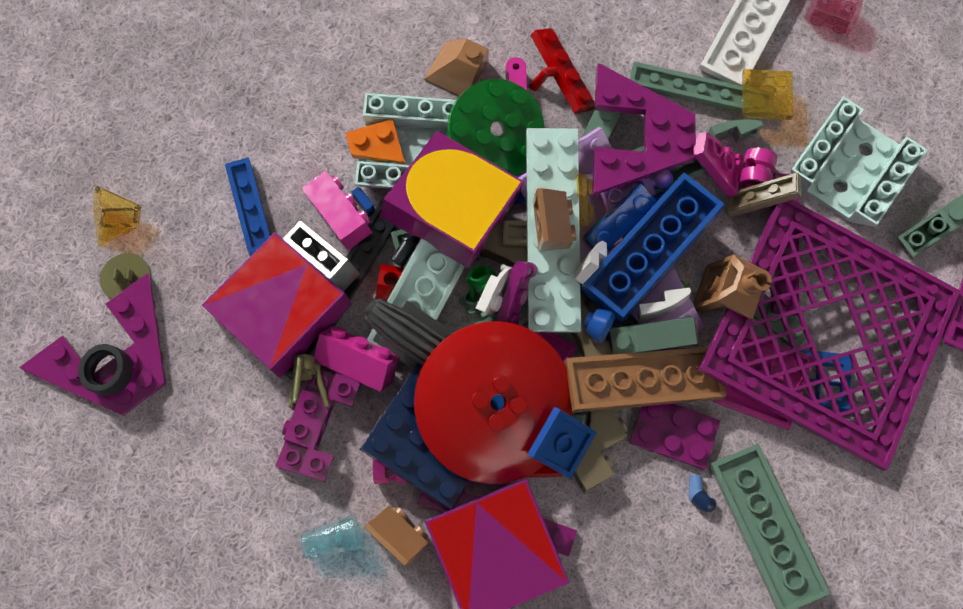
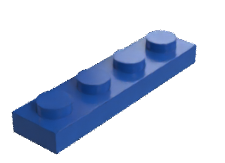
(248, 203)

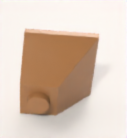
(458, 65)

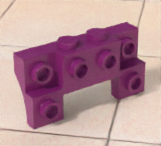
(308, 424)

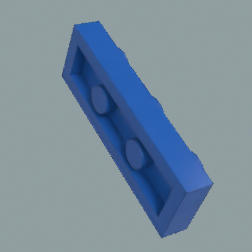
(621, 217)

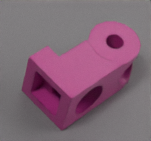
(516, 71)

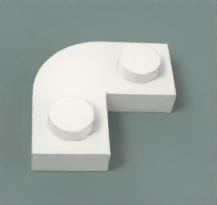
(492, 295)

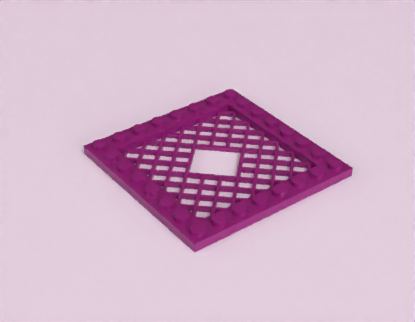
(897, 403)

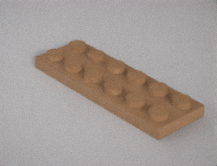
(639, 380)

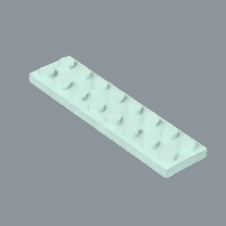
(553, 292)

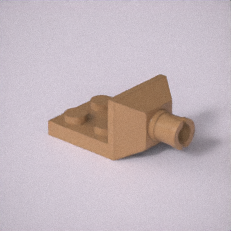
(732, 284)

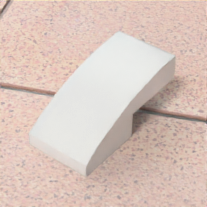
(591, 262)
(670, 301)

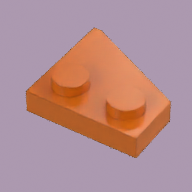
(376, 143)

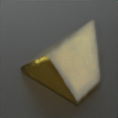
(113, 215)

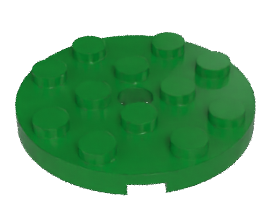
(489, 103)

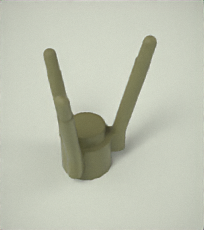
(303, 371)

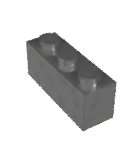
(322, 255)

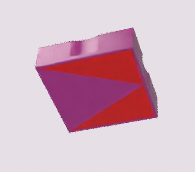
(277, 304)
(497, 549)

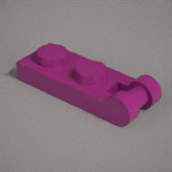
(516, 292)

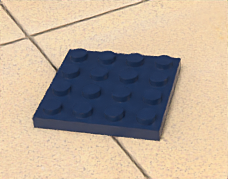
(400, 448)

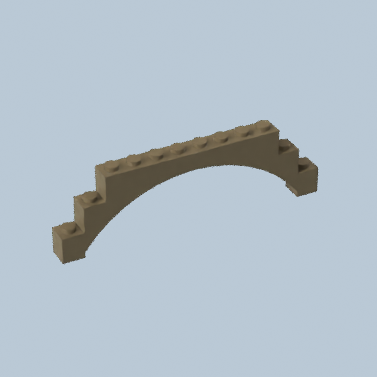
(610, 430)

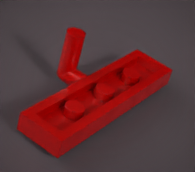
(562, 70)

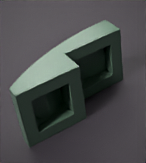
(738, 129)

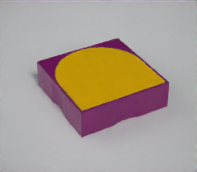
(451, 198)

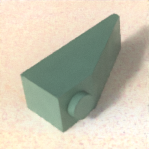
(653, 335)

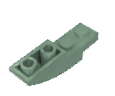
(933, 228)

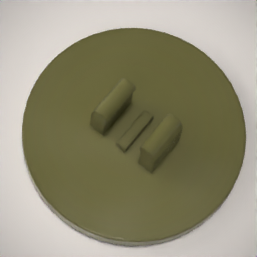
(121, 273)

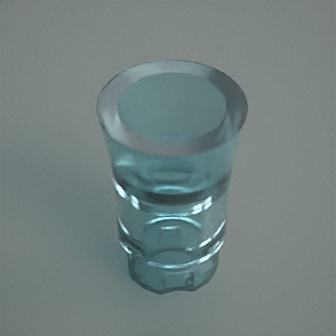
(333, 538)

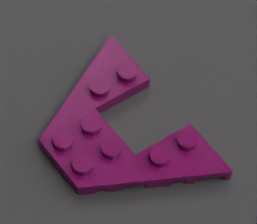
(667, 133)
(136, 314)

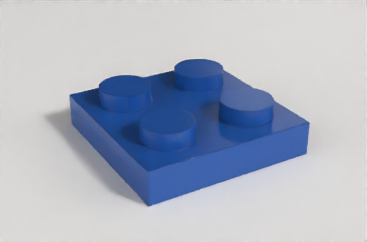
(562, 442)

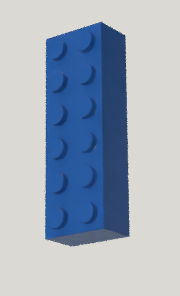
(652, 248)

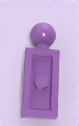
(614, 196)

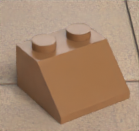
(553, 220)
(397, 535)

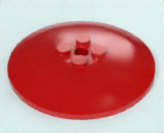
(457, 393)

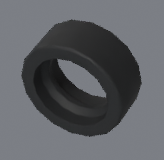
(91, 359)

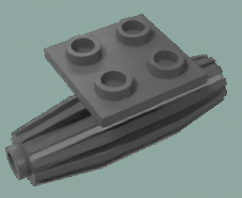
(405, 330)

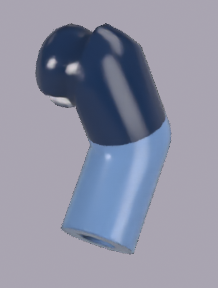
(698, 496)

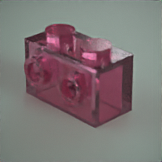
(834, 14)

